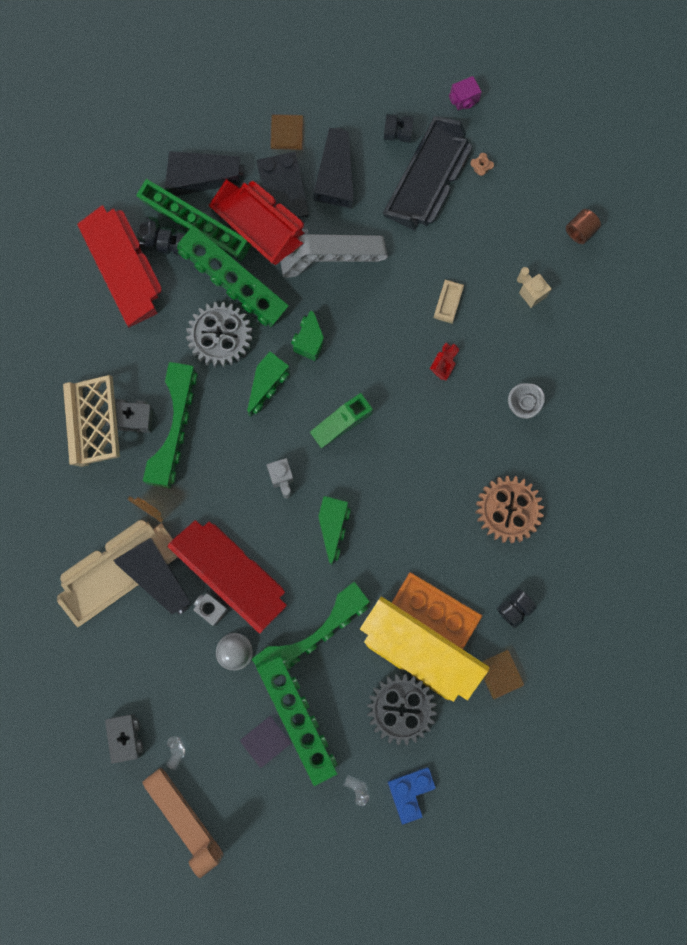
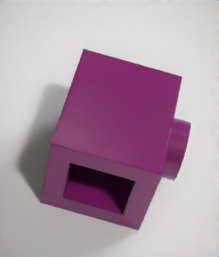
(465, 93)

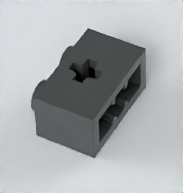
(139, 422)
(120, 749)

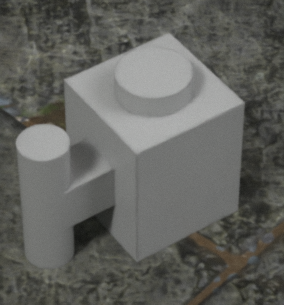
(281, 476)

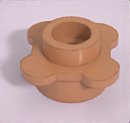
(479, 169)

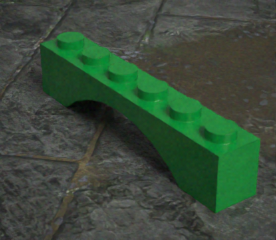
(161, 466)
(347, 603)

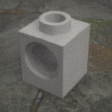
(218, 613)

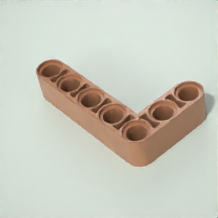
(185, 822)

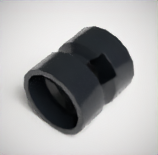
(391, 125)
(166, 240)
(518, 607)

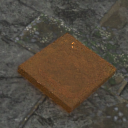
(286, 132)
(147, 508)
(502, 675)

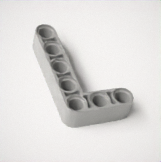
(333, 249)

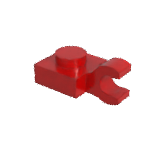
(444, 361)

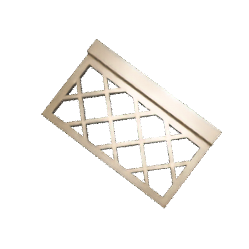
(77, 422)

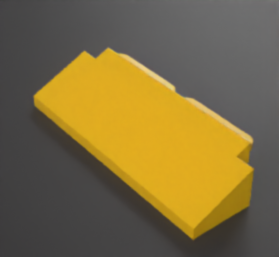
(422, 652)

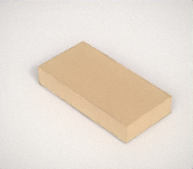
(448, 301)

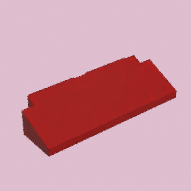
(253, 215)
(123, 270)
(230, 573)

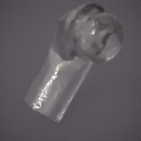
(178, 752)
(360, 789)

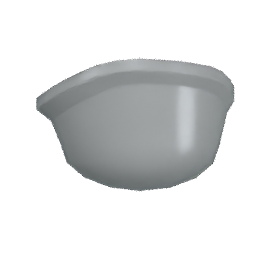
(526, 400)
(234, 651)

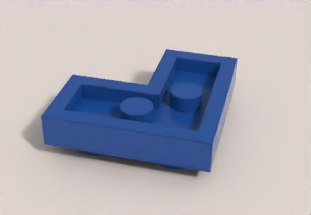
(404, 793)

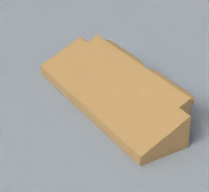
(97, 579)

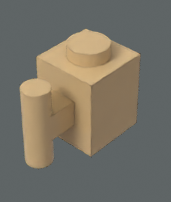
(533, 289)

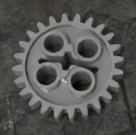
(222, 317)

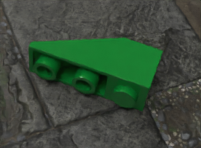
(267, 377)
(342, 420)
(331, 519)

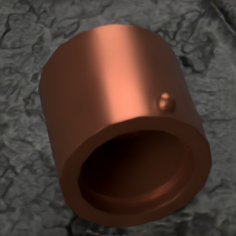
(583, 226)

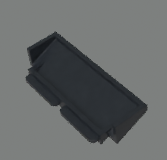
(429, 173)

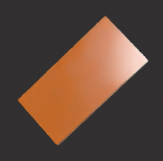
(437, 610)

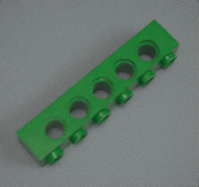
(187, 216)
(196, 239)
(319, 770)

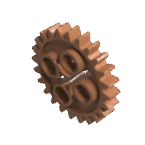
(491, 505)

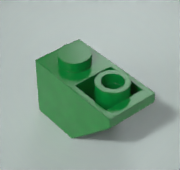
(310, 338)

